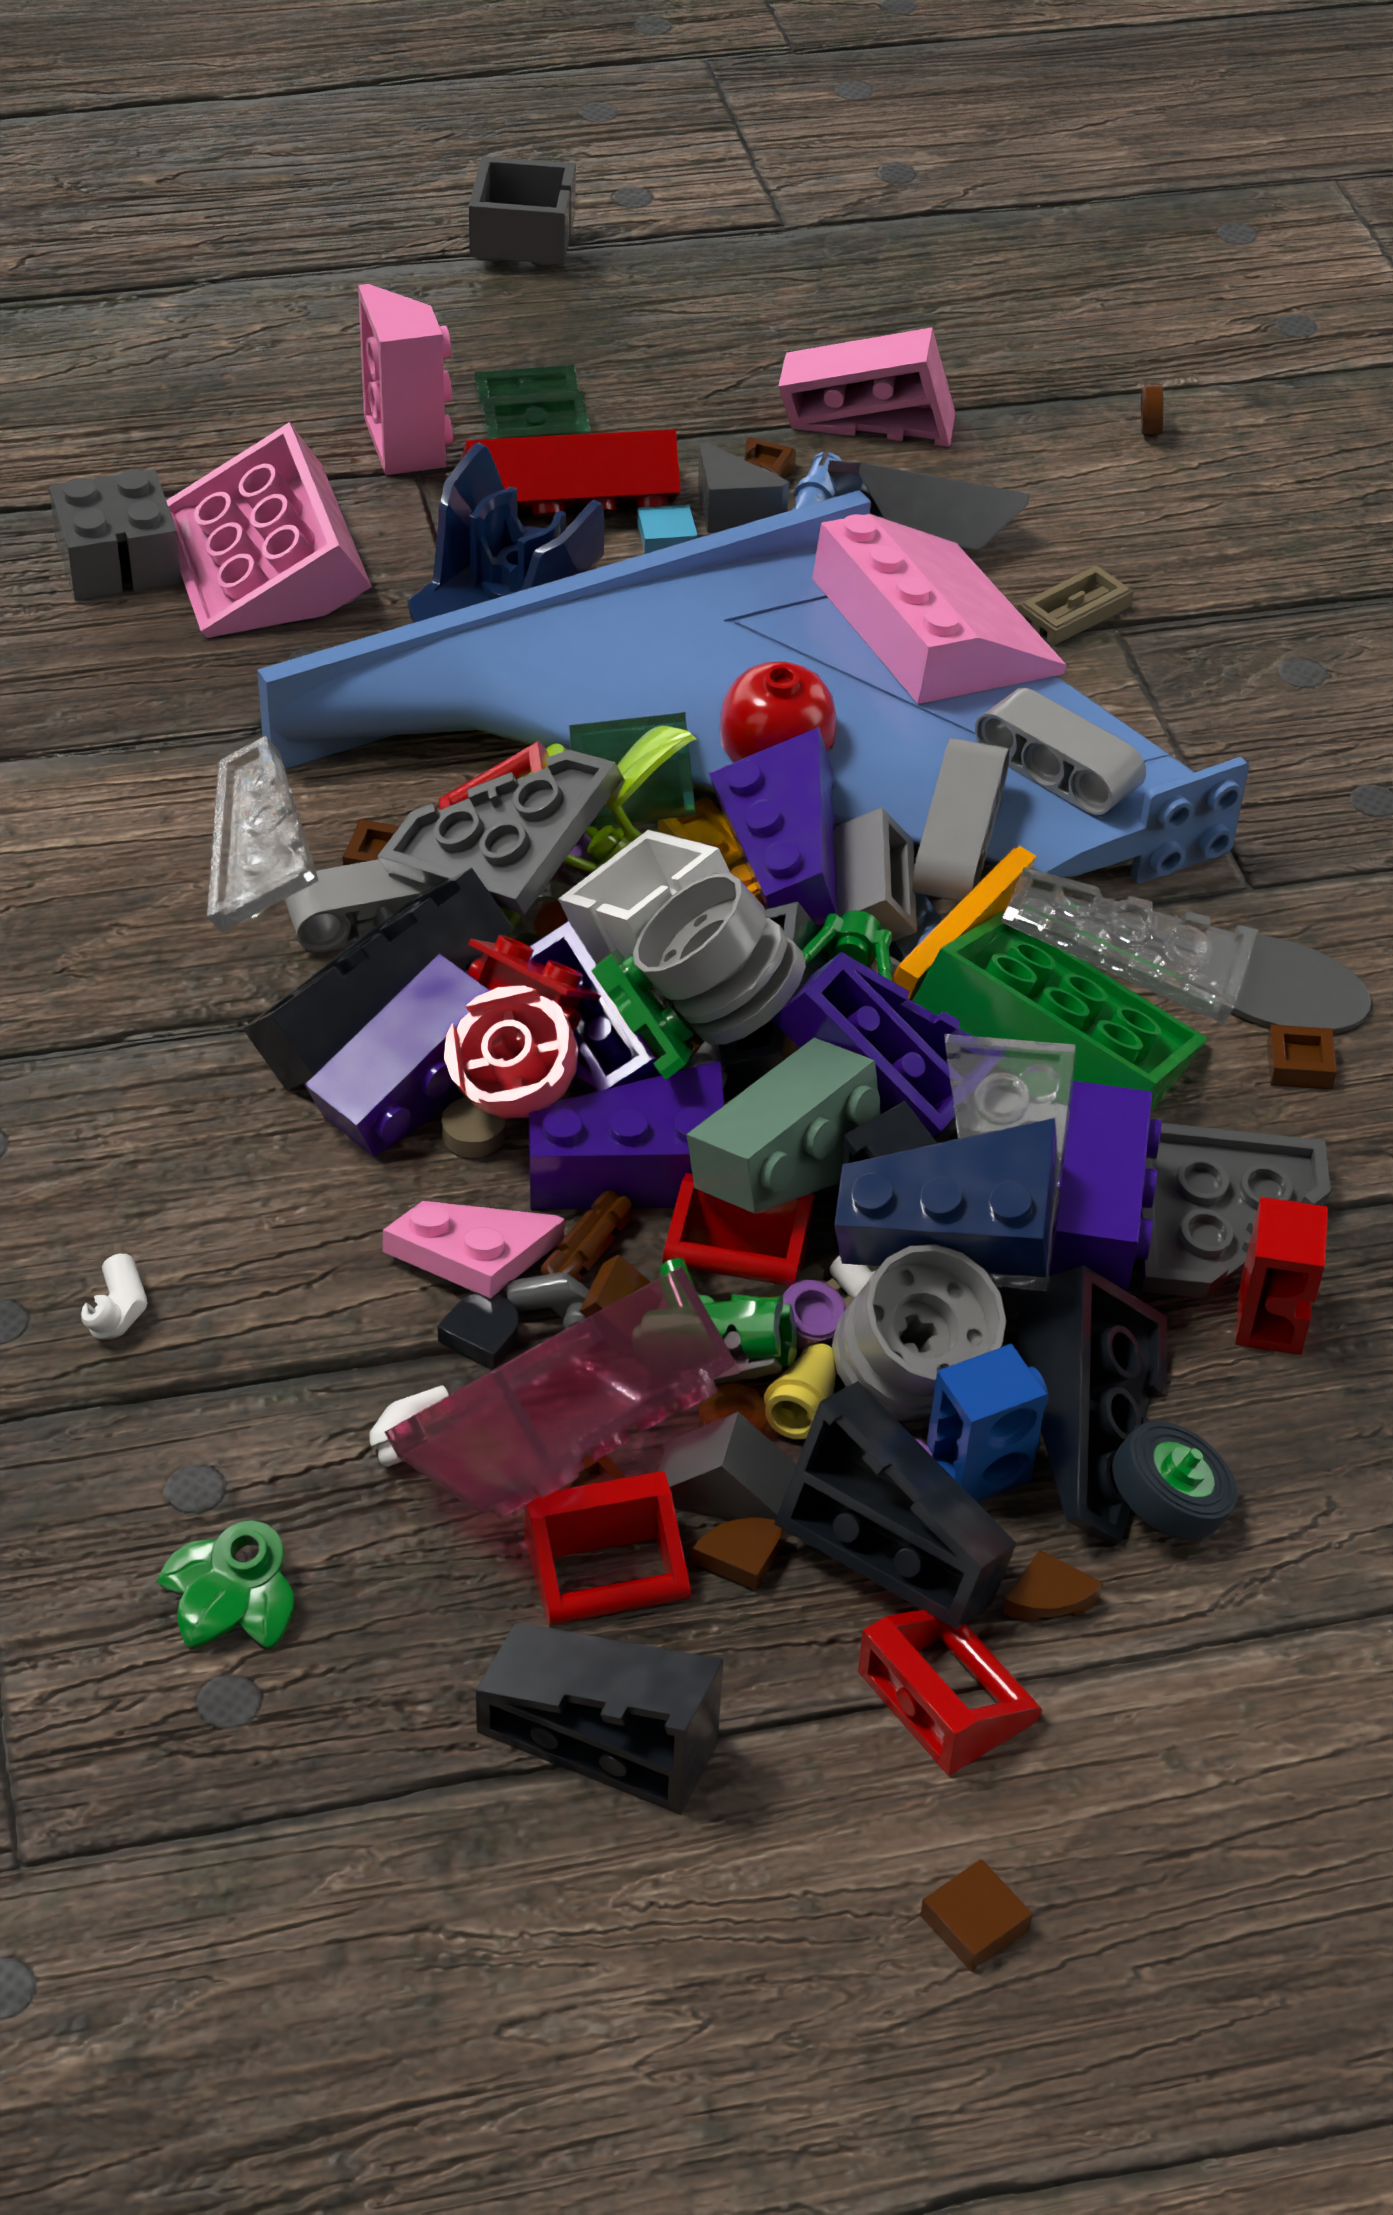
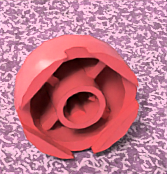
(512, 1052)

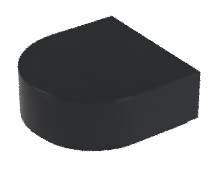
(481, 1328)

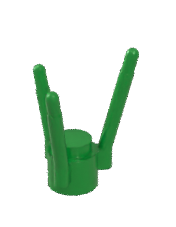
(857, 936)

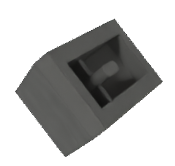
(736, 490)
(727, 1471)

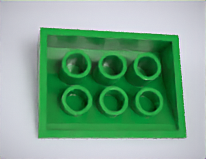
(1031, 991)

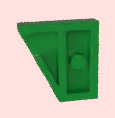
(661, 1028)

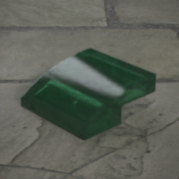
(531, 402)
(665, 792)

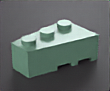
(785, 1129)

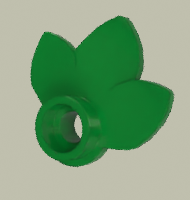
(228, 1592)

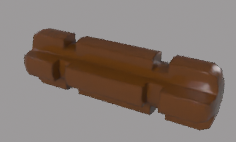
(590, 1236)

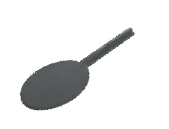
(1299, 988)

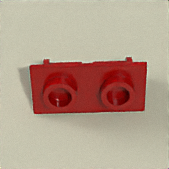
(510, 964)

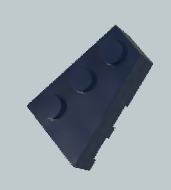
(966, 1194)

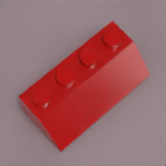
(586, 468)

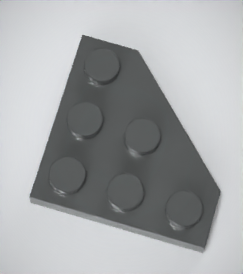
(507, 829)
(1210, 1200)

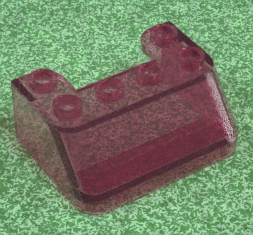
(567, 1397)

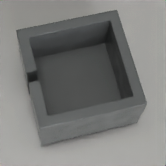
(522, 210)
(98, 514)

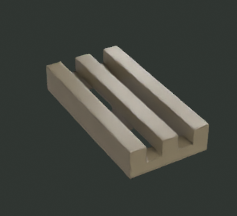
(1081, 609)

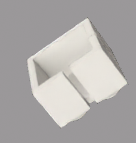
(625, 891)

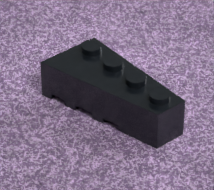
(348, 992)

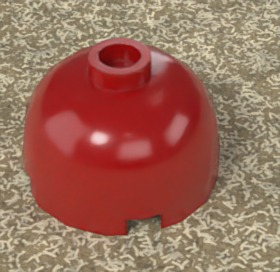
(774, 705)

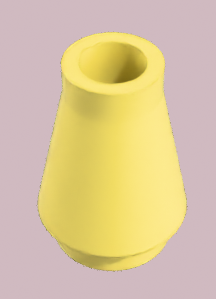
(798, 1391)

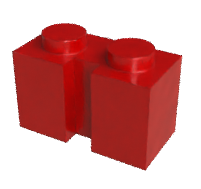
(1281, 1275)

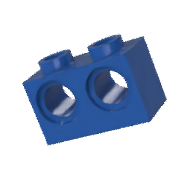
(988, 1421)

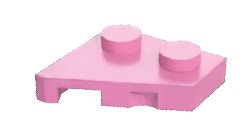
(472, 1243)

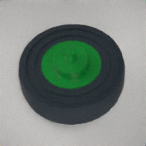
(1174, 1480)

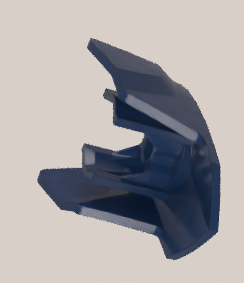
(488, 551)

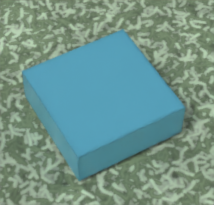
(665, 526)

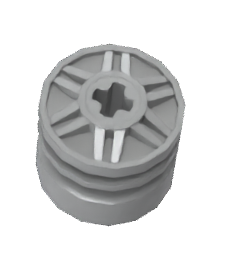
(719, 958)
(913, 1319)

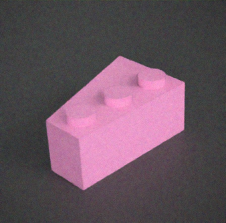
(871, 386)

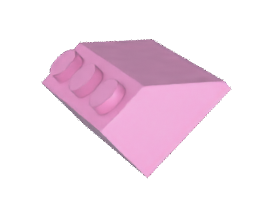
(404, 380)

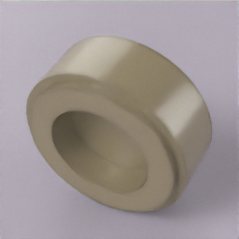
(471, 1131)

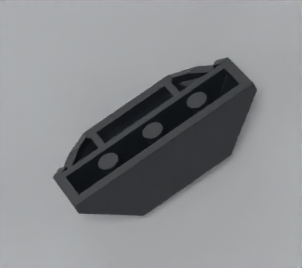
(929, 503)

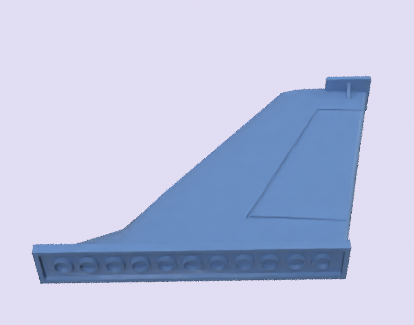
(673, 638)

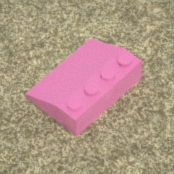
(265, 540)
(927, 610)

